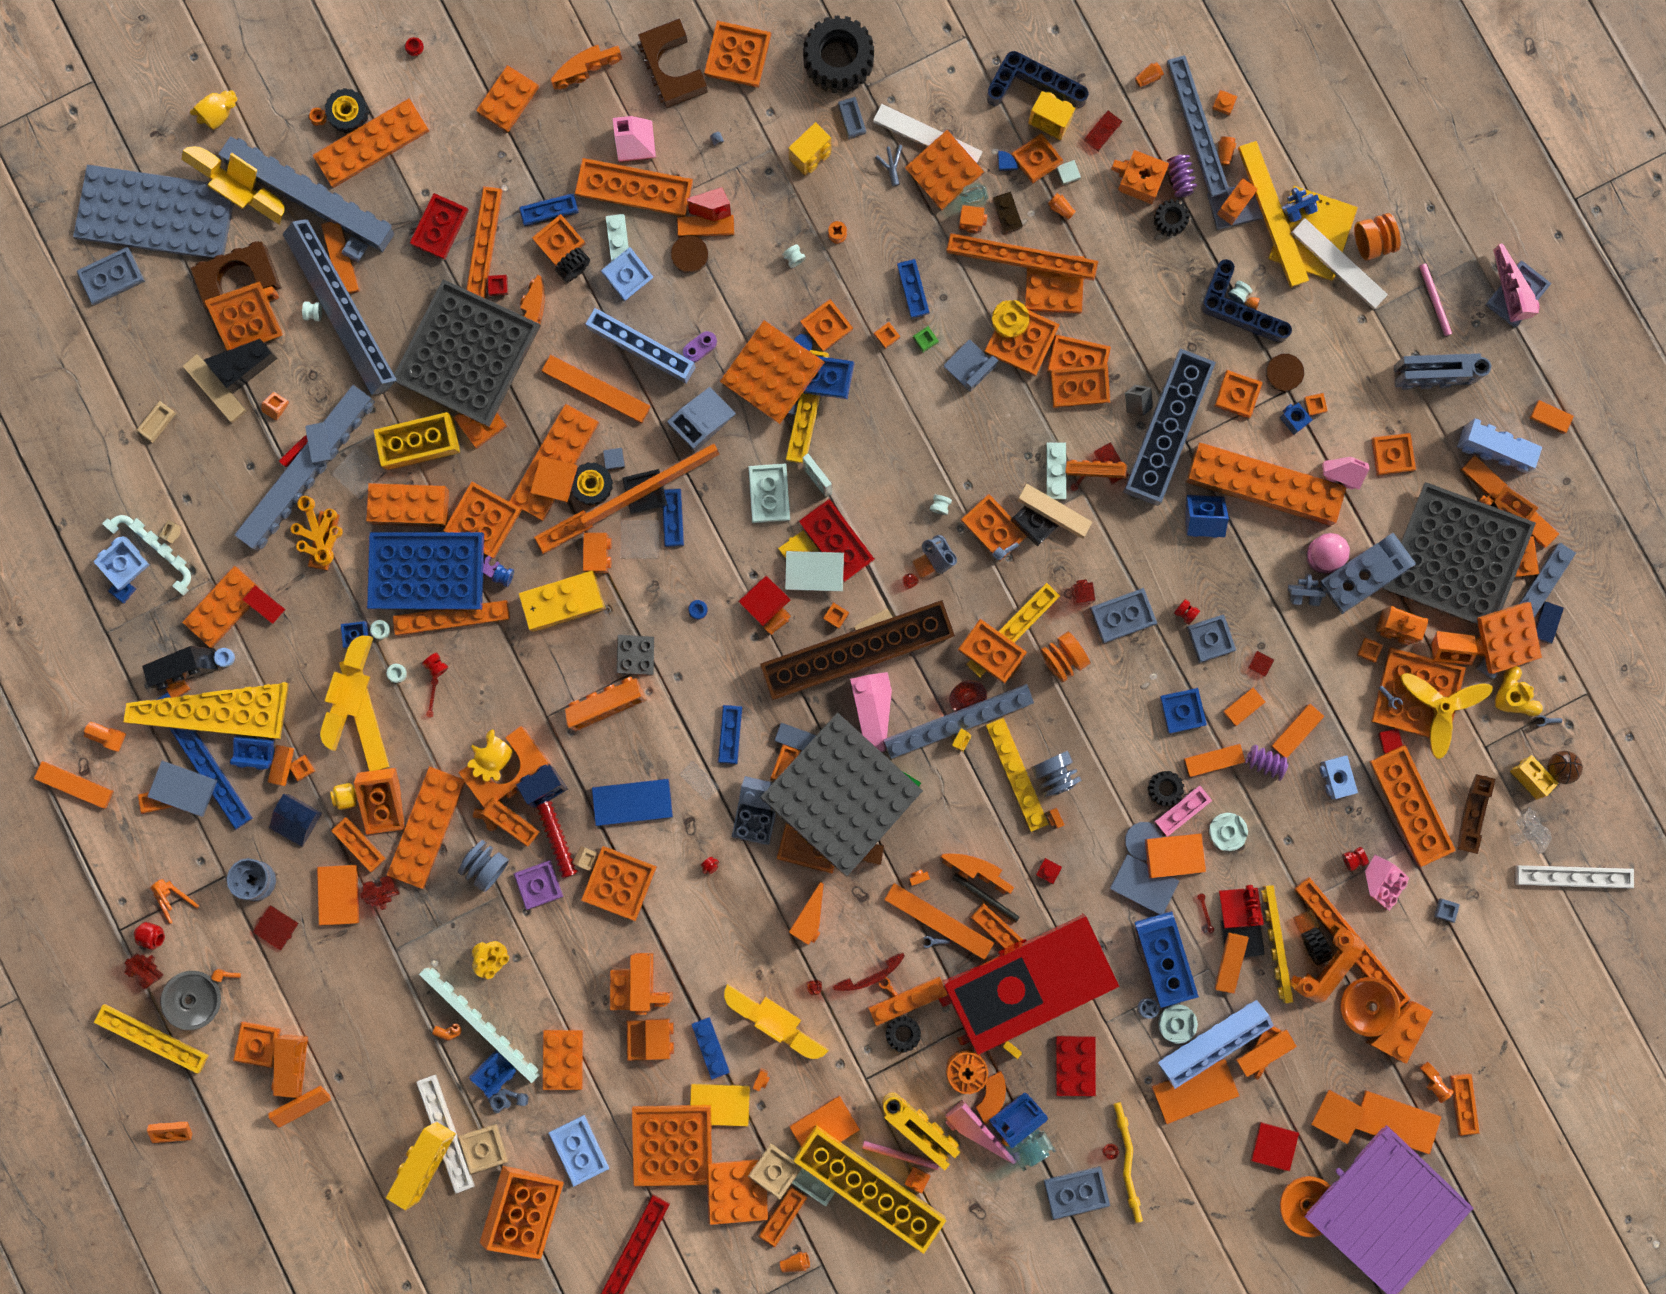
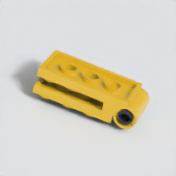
(902, 1112)

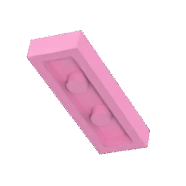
(1183, 811)

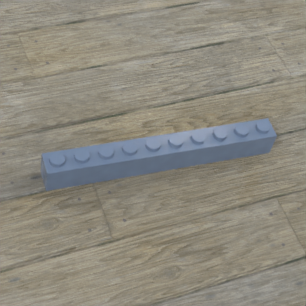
(311, 196)
(339, 306)
(301, 472)

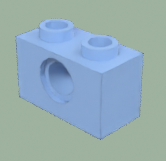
(1346, 785)

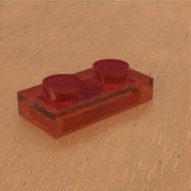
(1103, 130)
(1108, 453)

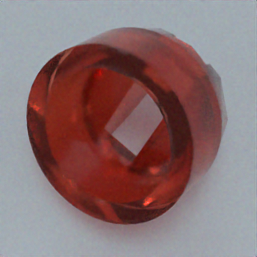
(910, 580)
(814, 987)
(1110, 1147)

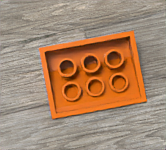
(604, 704)
(521, 1213)

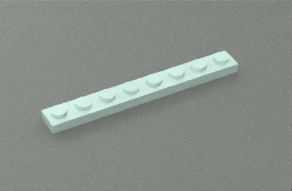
(487, 1030)

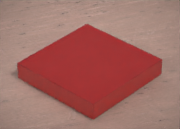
(764, 600)
(1274, 1146)

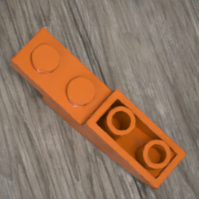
(577, 67)
(534, 301)
(970, 866)

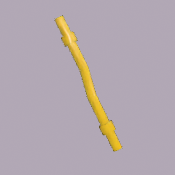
(1133, 1200)

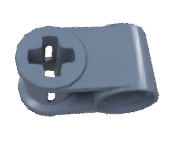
(940, 555)

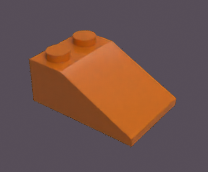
(380, 800)
(808, 922)

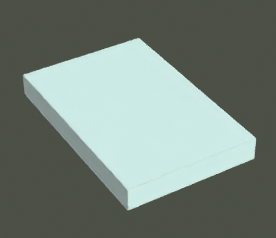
(817, 475)
(769, 493)
(814, 571)

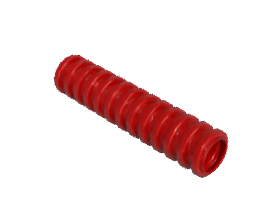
(556, 839)

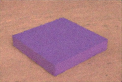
(538, 885)

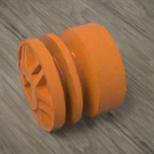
(1377, 236)
(1063, 658)
(956, 1065)

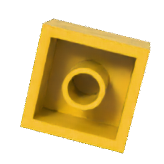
(1051, 115)
(810, 149)

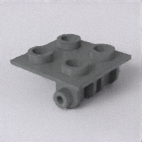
(635, 654)

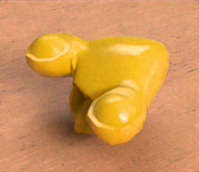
(1515, 696)

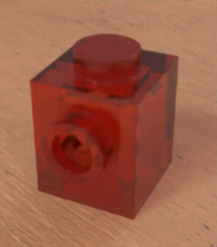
(1083, 592)

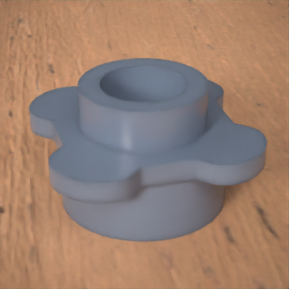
(493, 1100)

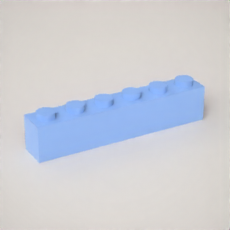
(640, 345)
(1215, 1044)

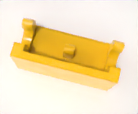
(1534, 777)

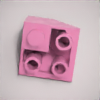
(634, 138)
(1346, 470)
(1385, 881)

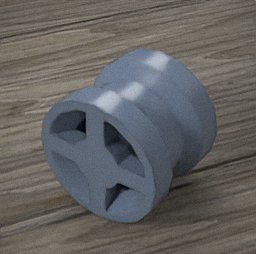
(1150, 1010)

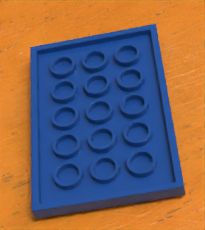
(425, 570)

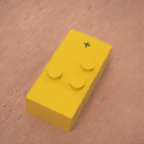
(416, 441)
(562, 601)
(420, 1165)

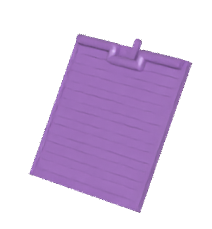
(1388, 1211)

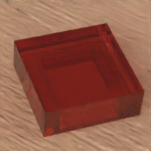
(1260, 663)

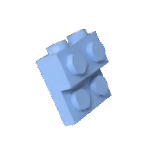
(121, 562)

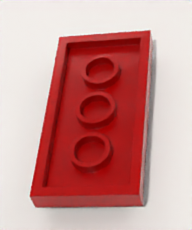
(834, 534)

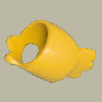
(214, 108)
(491, 759)

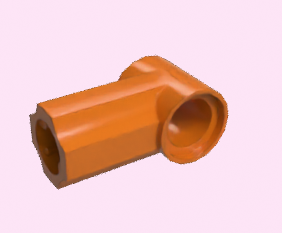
(109, 737)

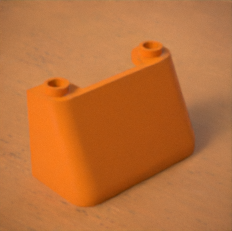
(1321, 988)

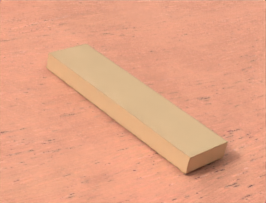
(214, 388)
(1054, 511)

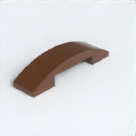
(1474, 813)

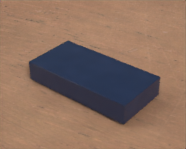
(1548, 622)

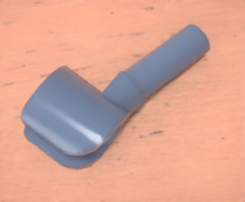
(716, 138)
(999, 553)
(1391, 699)
(1548, 720)
(936, 941)
(522, 1098)

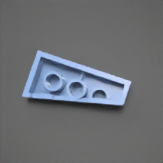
(1499, 446)

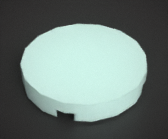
(1228, 831)
(1177, 1023)

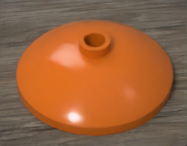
(1357, 1005)
(1291, 1204)

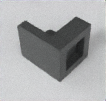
(1138, 400)

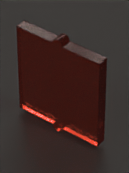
(275, 927)

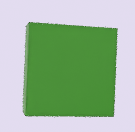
(925, 339)

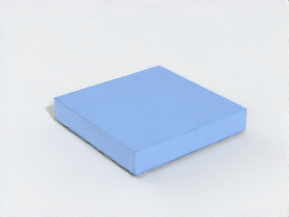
(627, 273)

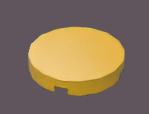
(1010, 318)

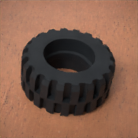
(838, 31)

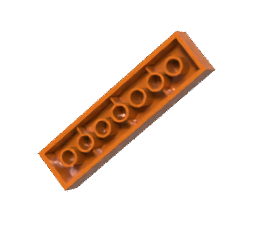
(1265, 484)

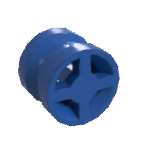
(503, 575)

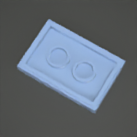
(578, 1150)

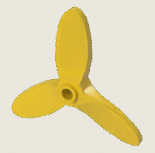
(1442, 724)

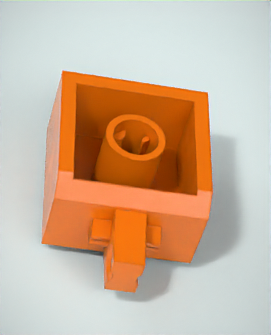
(1131, 174)
(1401, 625)

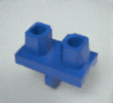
(1308, 202)

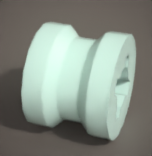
(794, 256)
(1240, 292)
(312, 311)
(940, 504)

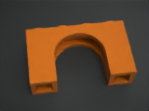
(530, 760)

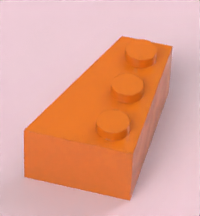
(1405, 1034)
(289, 1065)

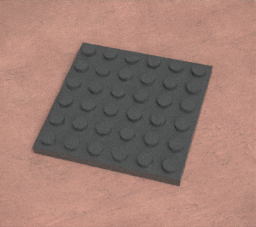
(466, 352)
(1461, 554)
(841, 794)

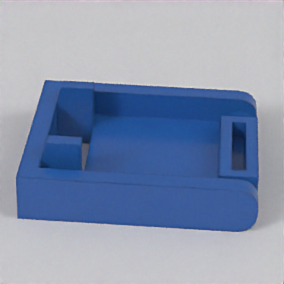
(1022, 1118)

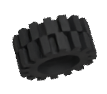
(1171, 207)
(572, 264)
(1177, 788)
(1316, 946)
(907, 1045)

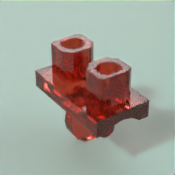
(380, 895)
(144, 968)

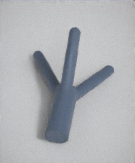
(892, 168)

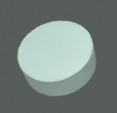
(380, 629)
(396, 673)

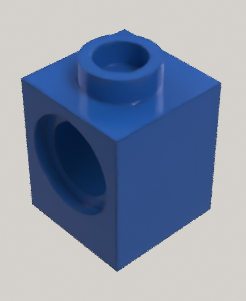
(1295, 426)

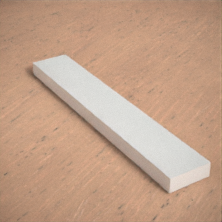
(915, 130)
(1339, 263)
(1574, 876)
(438, 1112)

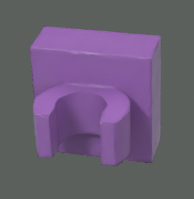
(487, 569)

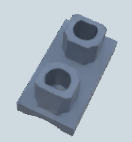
(1315, 593)

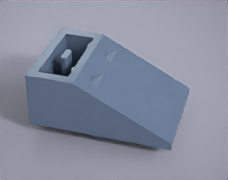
(701, 419)
(753, 817)

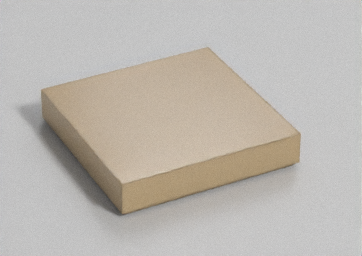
(483, 1149)
(775, 1171)

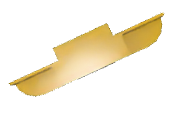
(236, 183)
(346, 691)
(774, 1022)

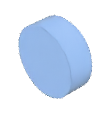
(224, 657)

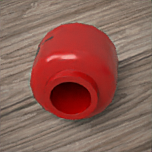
(149, 935)

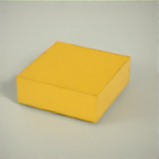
(962, 740)
(1012, 1049)

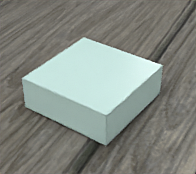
(1068, 172)

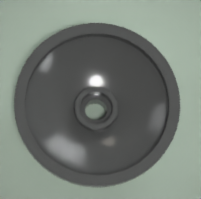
(204, 1000)

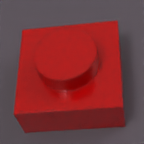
(497, 285)
(1049, 871)

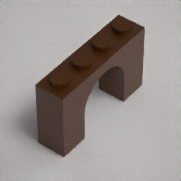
(672, 89)
(256, 256)

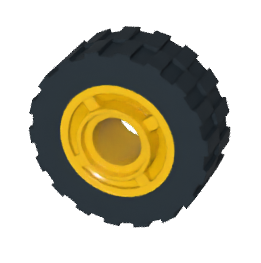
(346, 99)
(600, 491)

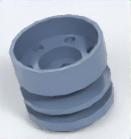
(1056, 774)
(483, 866)
(242, 874)

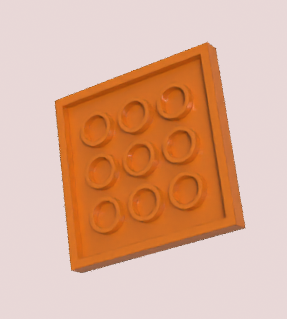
(772, 372)
(1413, 714)
(671, 1144)

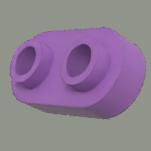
(700, 346)

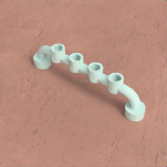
(164, 550)

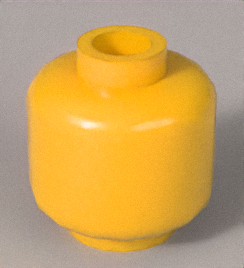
(344, 796)

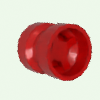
(1190, 615)
(435, 665)
(1356, 858)

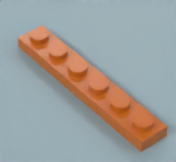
(447, 619)

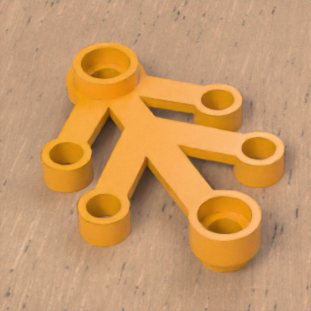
(317, 532)

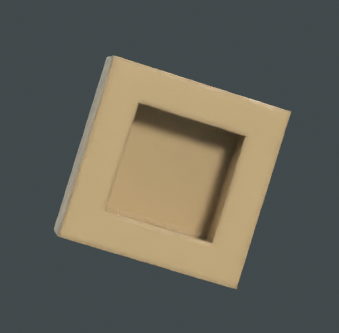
(170, 531)
(585, 858)

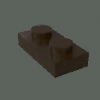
(1007, 212)

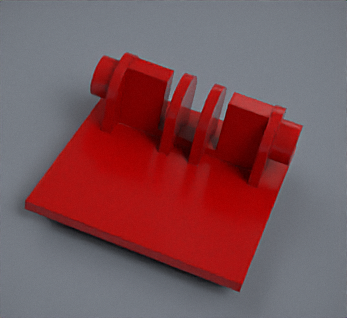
(1241, 907)

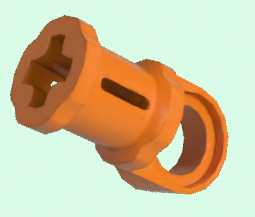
(1436, 1083)

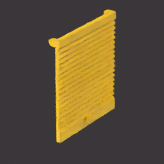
(1332, 220)

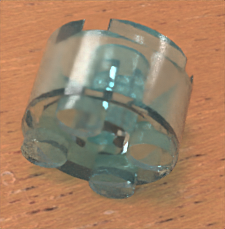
(1033, 1149)

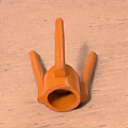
(161, 891)

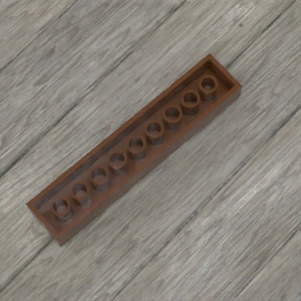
(857, 650)

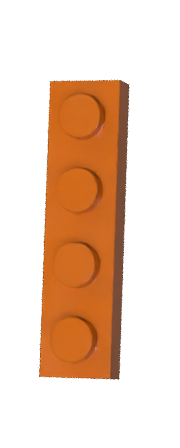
(907, 1000)

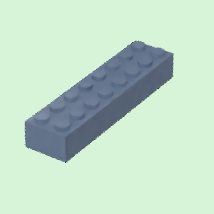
(1169, 427)

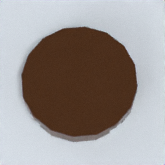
(689, 254)
(1285, 372)

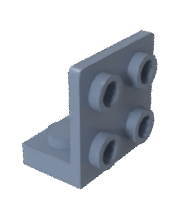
(970, 365)

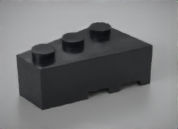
(241, 363)
(179, 667)

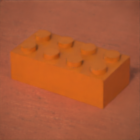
(407, 505)

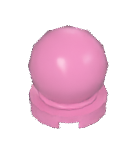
(1328, 553)

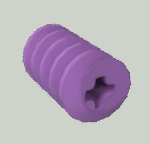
(1180, 175)
(1266, 761)

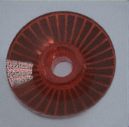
(976, 694)

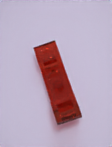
(847, 984)

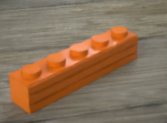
(1096, 469)

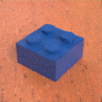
(353, 630)

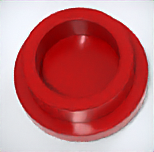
(414, 46)
(709, 865)

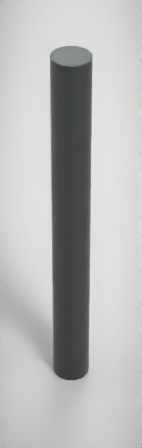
(986, 898)

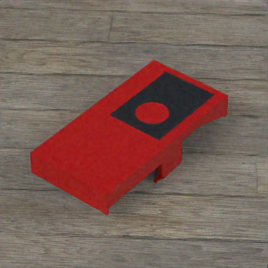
(1029, 984)

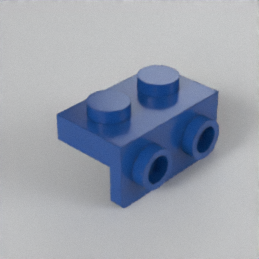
(252, 752)
(493, 1073)

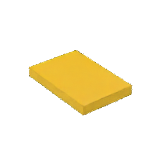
(727, 1102)

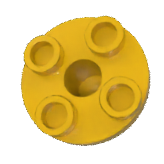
(489, 958)

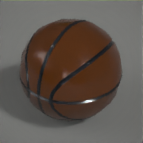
(1565, 767)

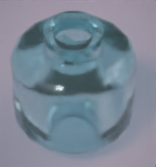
(974, 195)

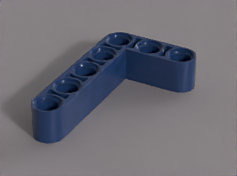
(1035, 80)
(1238, 309)

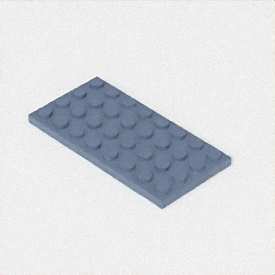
(152, 212)

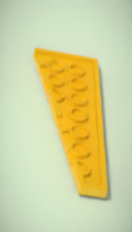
(237, 712)

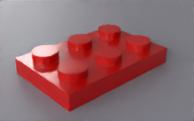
(439, 226)
(1075, 1066)

